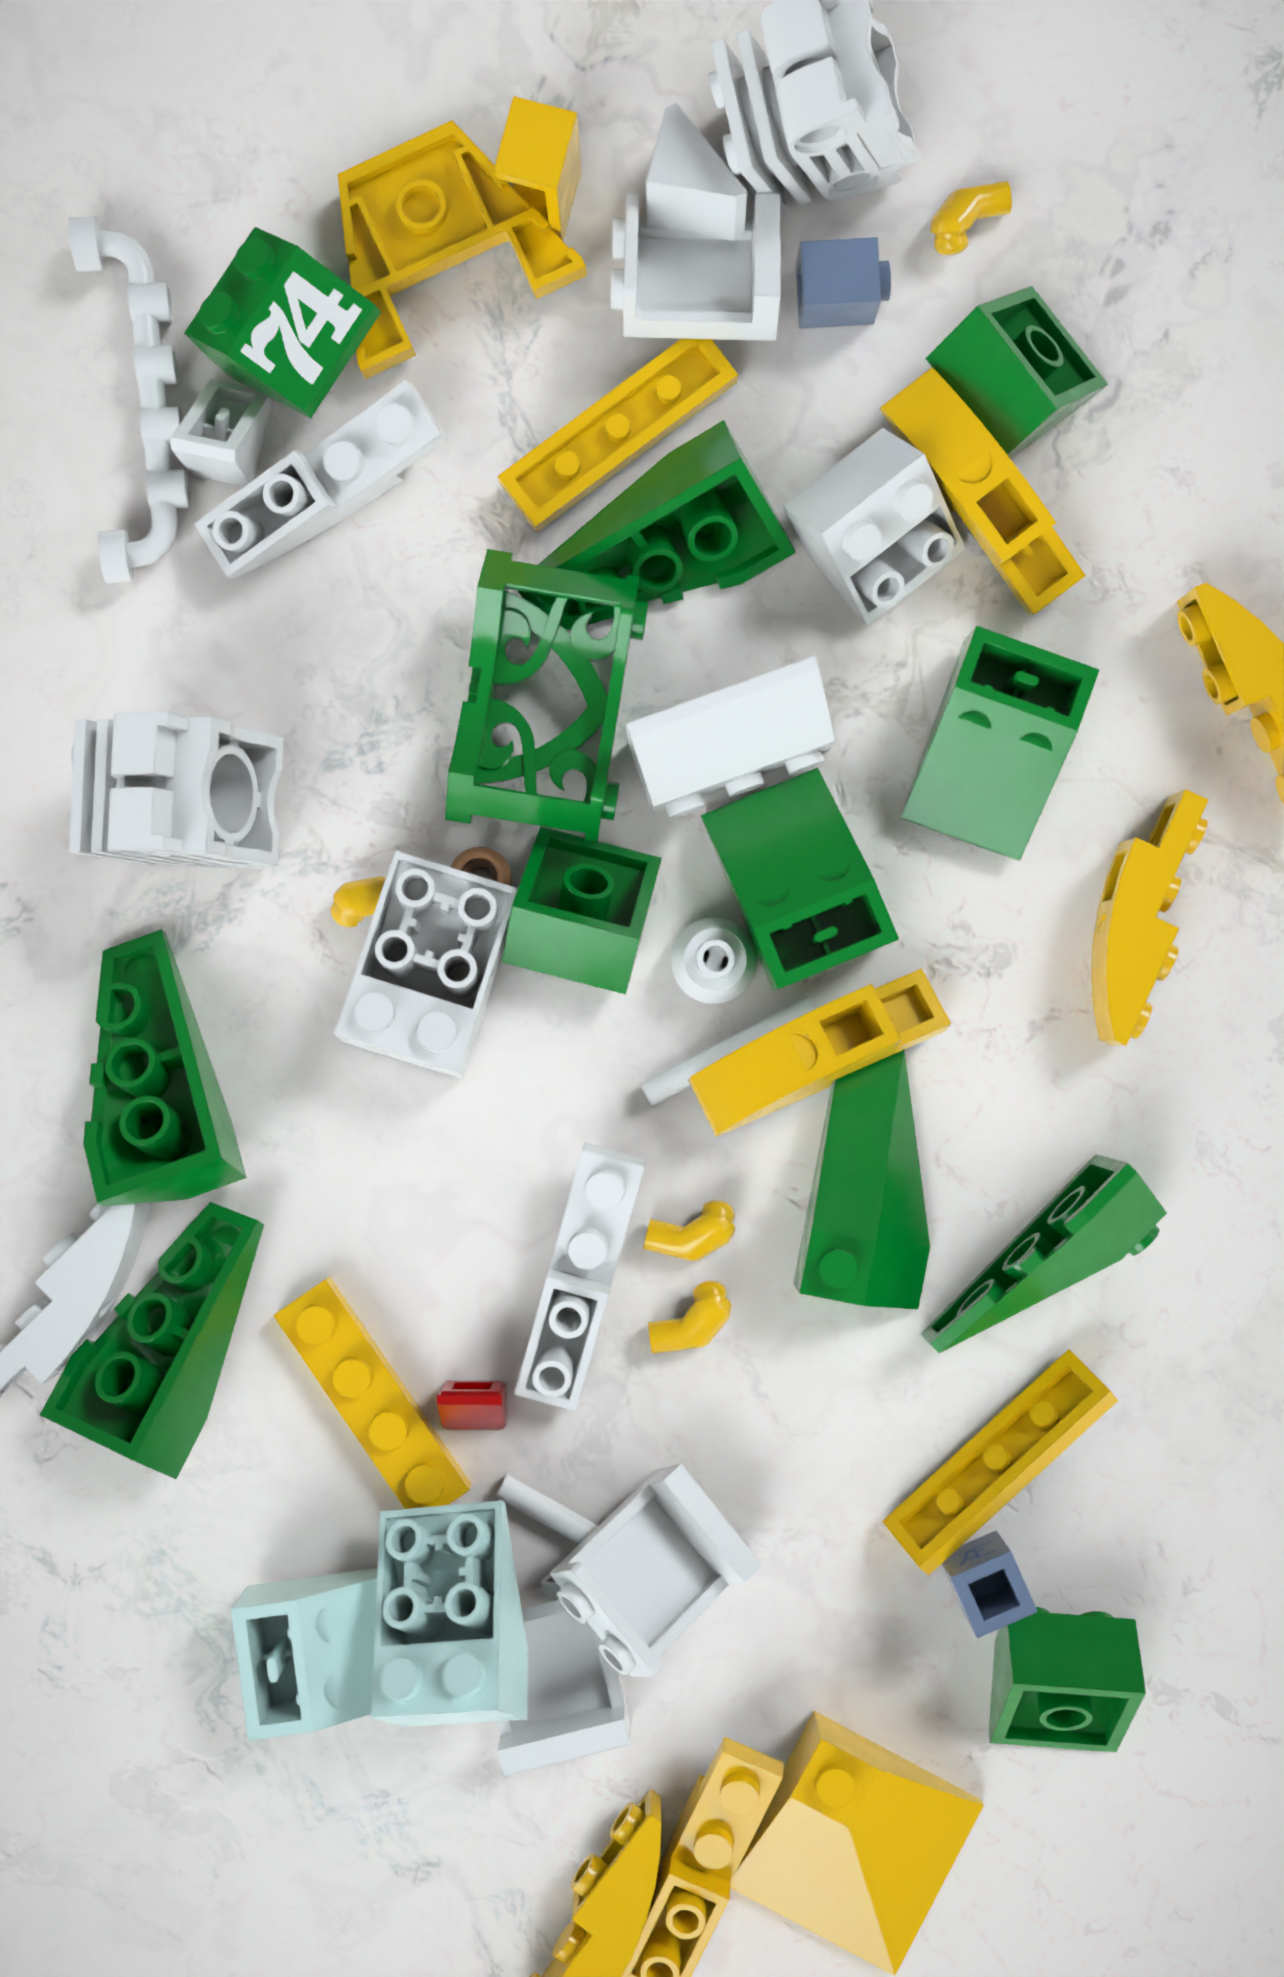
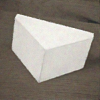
(691, 185)
(223, 433)

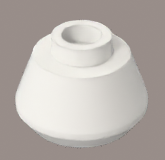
(707, 980)

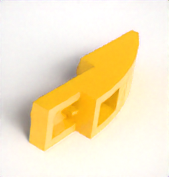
(985, 490)
(1241, 664)
(1128, 939)
(817, 1050)
(703, 1859)
(612, 1897)

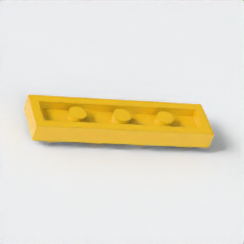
(617, 429)
(372, 1398)
(999, 1461)

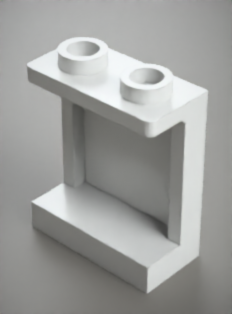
(698, 283)
(652, 1570)
(572, 1690)

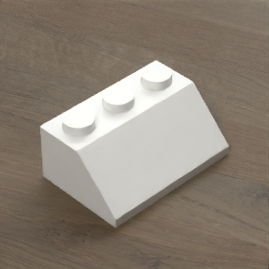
(732, 738)

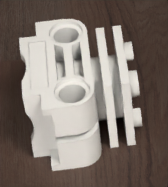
(815, 103)
(175, 791)

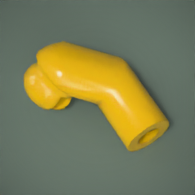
(962, 210)
(356, 900)
(696, 1239)
(699, 1323)

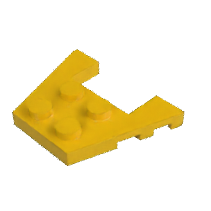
(426, 212)

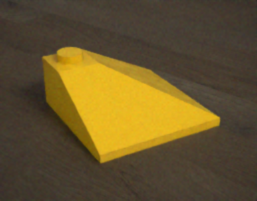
(856, 1843)

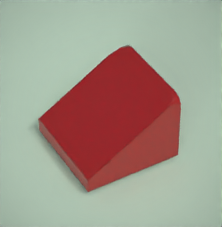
(472, 1405)

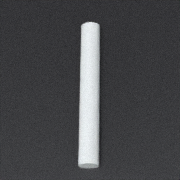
(676, 1078)
(545, 1509)

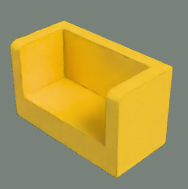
(542, 158)

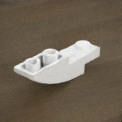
(323, 486)
(580, 1276)
(83, 1286)

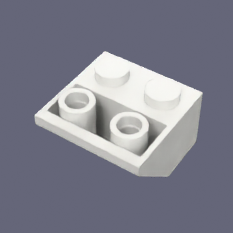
(876, 524)

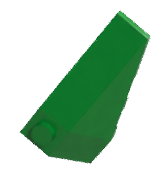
(677, 527)
(156, 1101)
(866, 1203)
(1077, 1234)
(159, 1362)

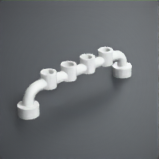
(154, 368)

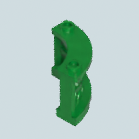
(505, 618)

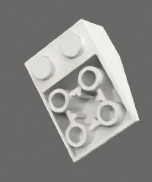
(427, 965)

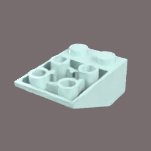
(448, 1618)
(306, 1652)

